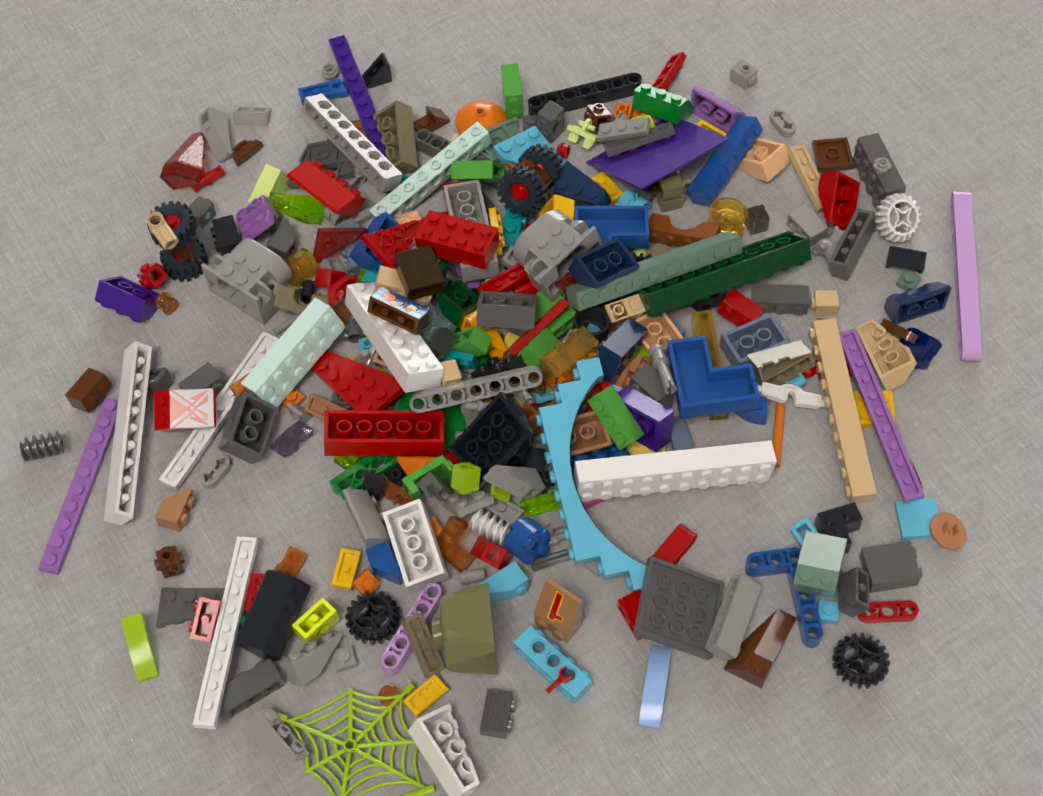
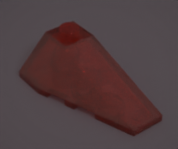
(185, 165)

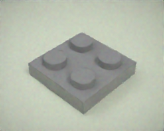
(465, 504)

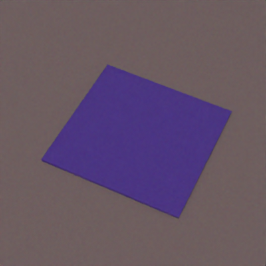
(662, 157)

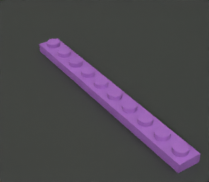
(881, 417)
(80, 489)

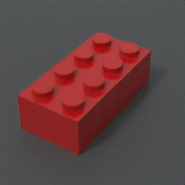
(458, 239)

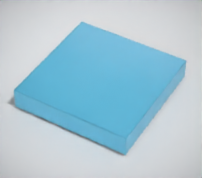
(915, 518)

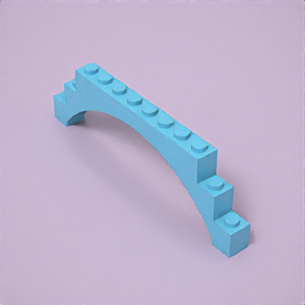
(584, 538)

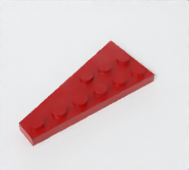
(393, 240)
(356, 383)

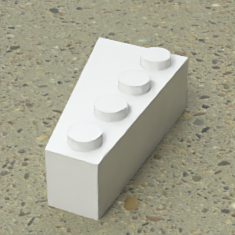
(445, 751)

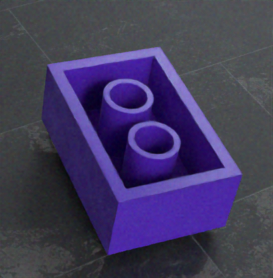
(651, 416)

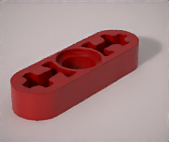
(903, 616)

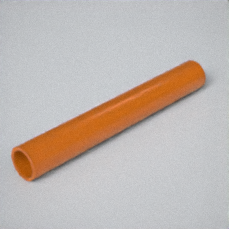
(778, 432)

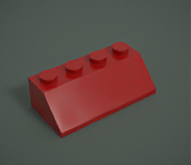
(327, 188)

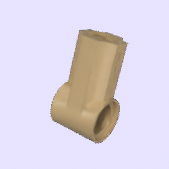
(162, 230)

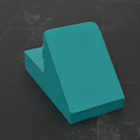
(464, 360)

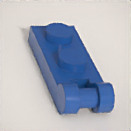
(326, 89)

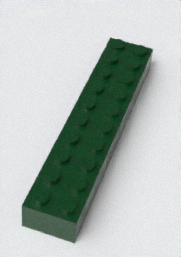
(754, 262)

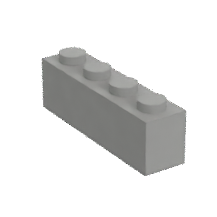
(733, 617)

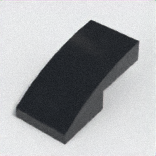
(374, 484)

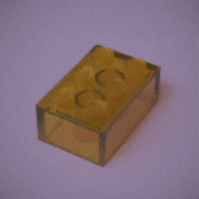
(559, 363)

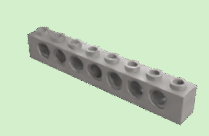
(352, 143)

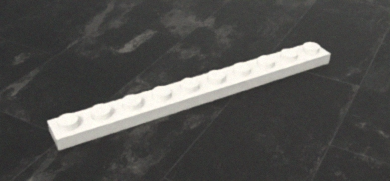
(201, 438)
(225, 633)

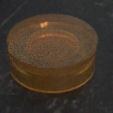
(388, 690)

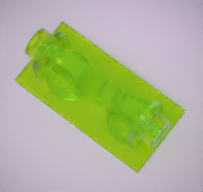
(539, 505)

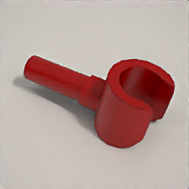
(559, 680)

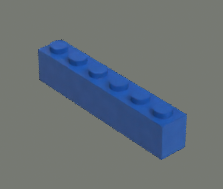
(724, 160)

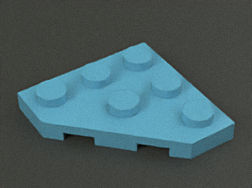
(514, 147)

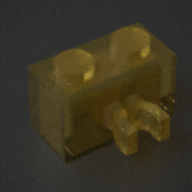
(302, 266)

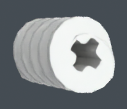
(489, 526)

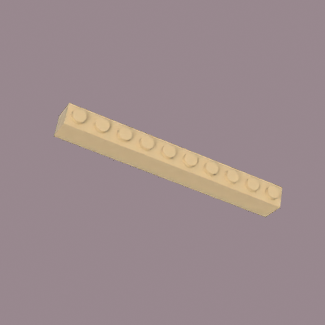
(842, 411)

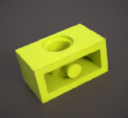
(315, 621)

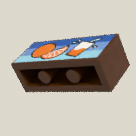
(398, 310)

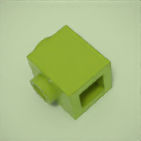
(465, 478)

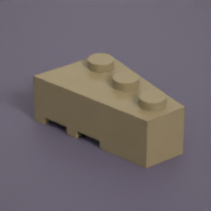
(781, 363)

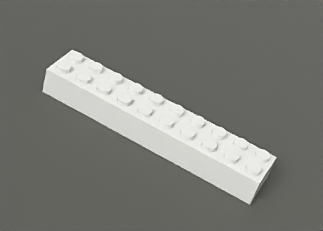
(674, 470)

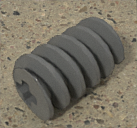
(41, 447)

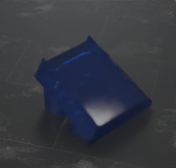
(923, 349)

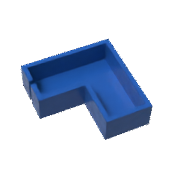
(625, 222)
(708, 389)

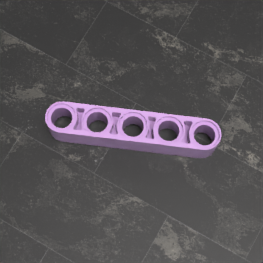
(400, 656)

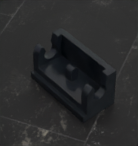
(906, 258)

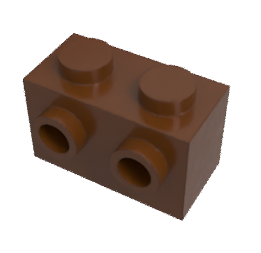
(88, 390)

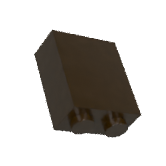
(419, 272)

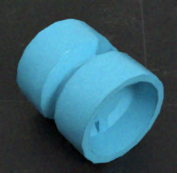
(630, 198)

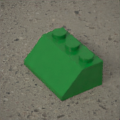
(661, 103)

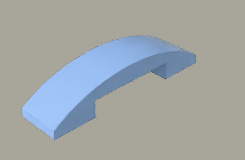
(654, 687)

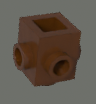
(598, 114)
(169, 561)

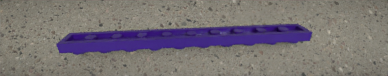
(357, 90)

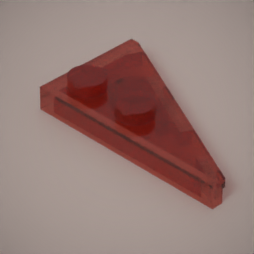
(333, 240)

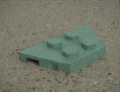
(499, 134)

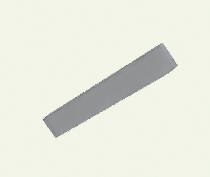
(468, 395)

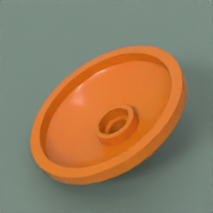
(480, 111)

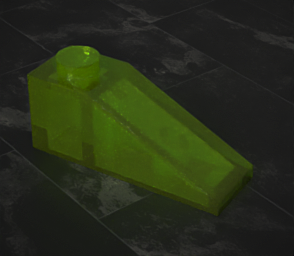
(300, 207)

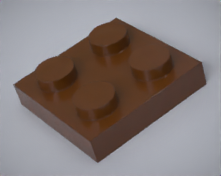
(832, 154)

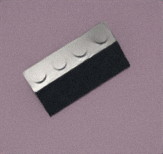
(272, 615)

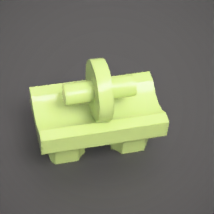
(575, 133)

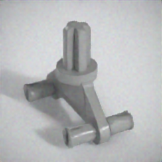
(471, 411)

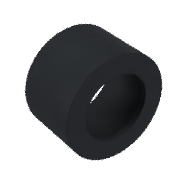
(596, 316)

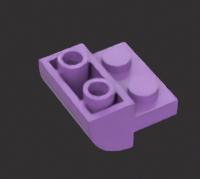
(256, 217)

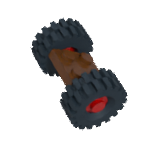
(534, 173)
(189, 254)

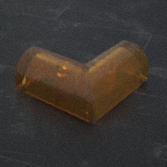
(449, 544)

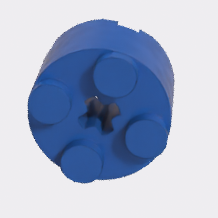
(527, 540)

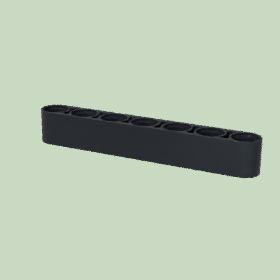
(588, 94)

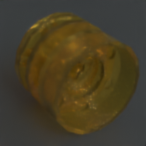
(730, 215)

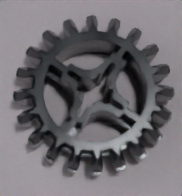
(391, 612)
(875, 655)

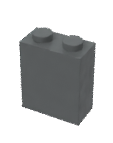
(890, 566)

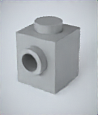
(743, 74)

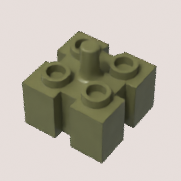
(670, 191)

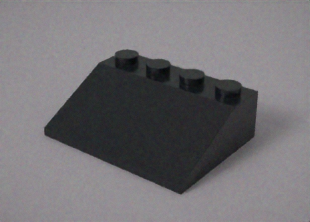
(493, 435)

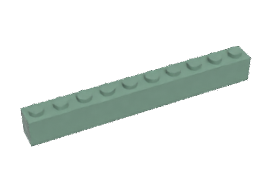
(658, 269)

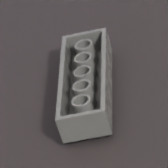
(467, 202)

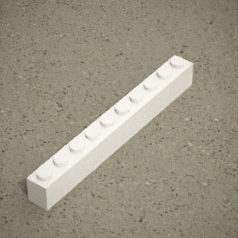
(128, 434)

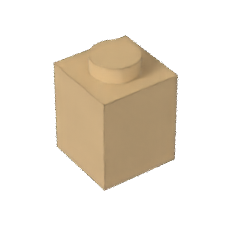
(825, 303)

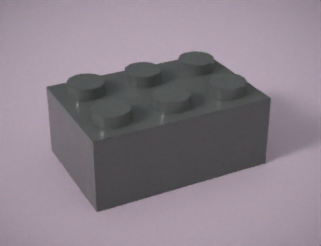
(507, 310)
(248, 427)

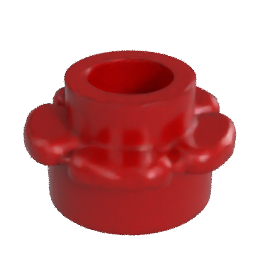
(563, 150)

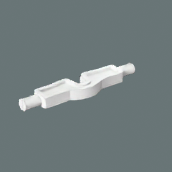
(800, 397)

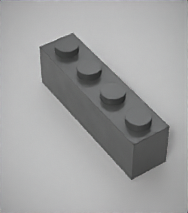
(852, 244)

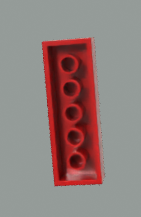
(383, 433)

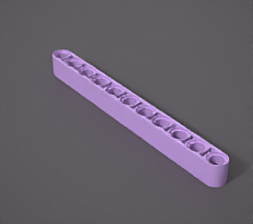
(965, 277)

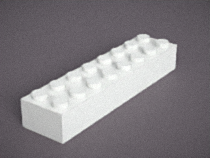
(402, 351)

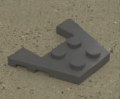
(327, 154)

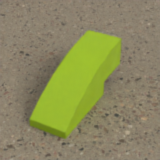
(140, 647)

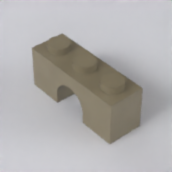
(289, 299)

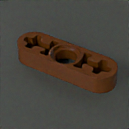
(899, 331)

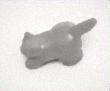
(828, 245)

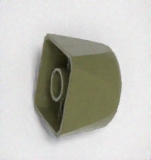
(466, 631)

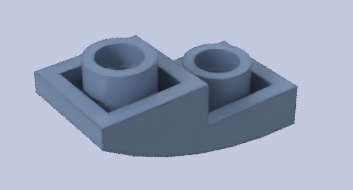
(680, 435)

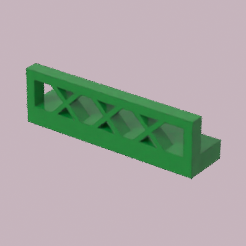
(357, 471)

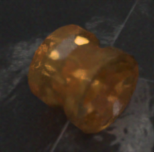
(166, 303)

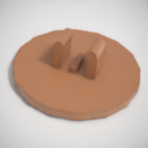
(948, 531)

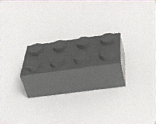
(877, 185)

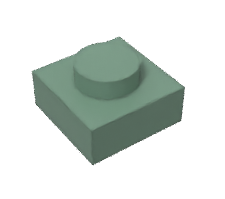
(908, 280)

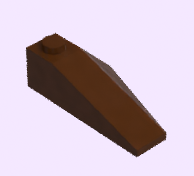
(761, 649)

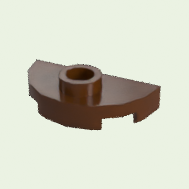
(245, 149)

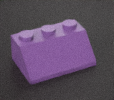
(714, 109)

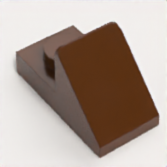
(433, 120)

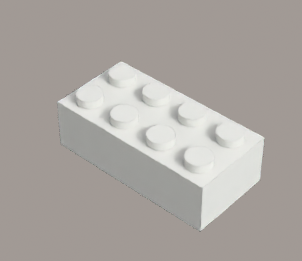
(415, 545)

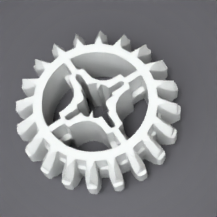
(891, 217)

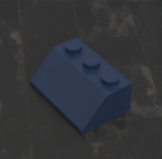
(603, 264)
(917, 302)

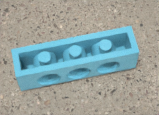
(531, 639)

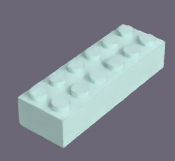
(294, 353)

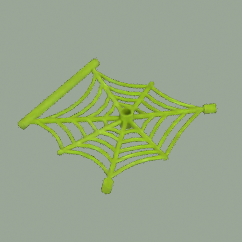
(422, 791)

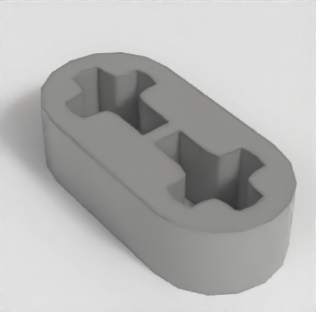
(780, 124)
(215, 472)

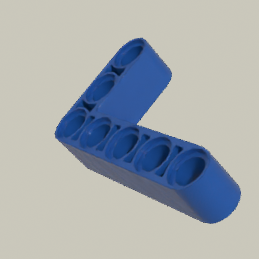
(801, 606)

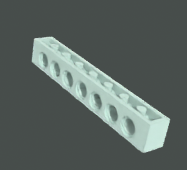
(433, 173)

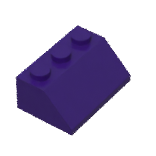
(127, 298)

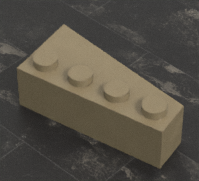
(398, 135)

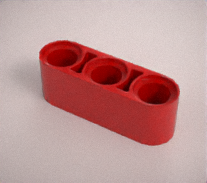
(676, 545)

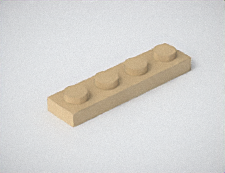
(807, 173)

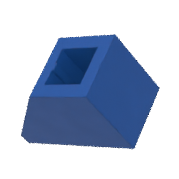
(383, 562)

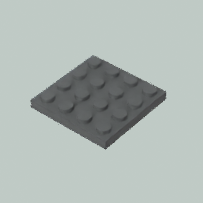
(677, 607)

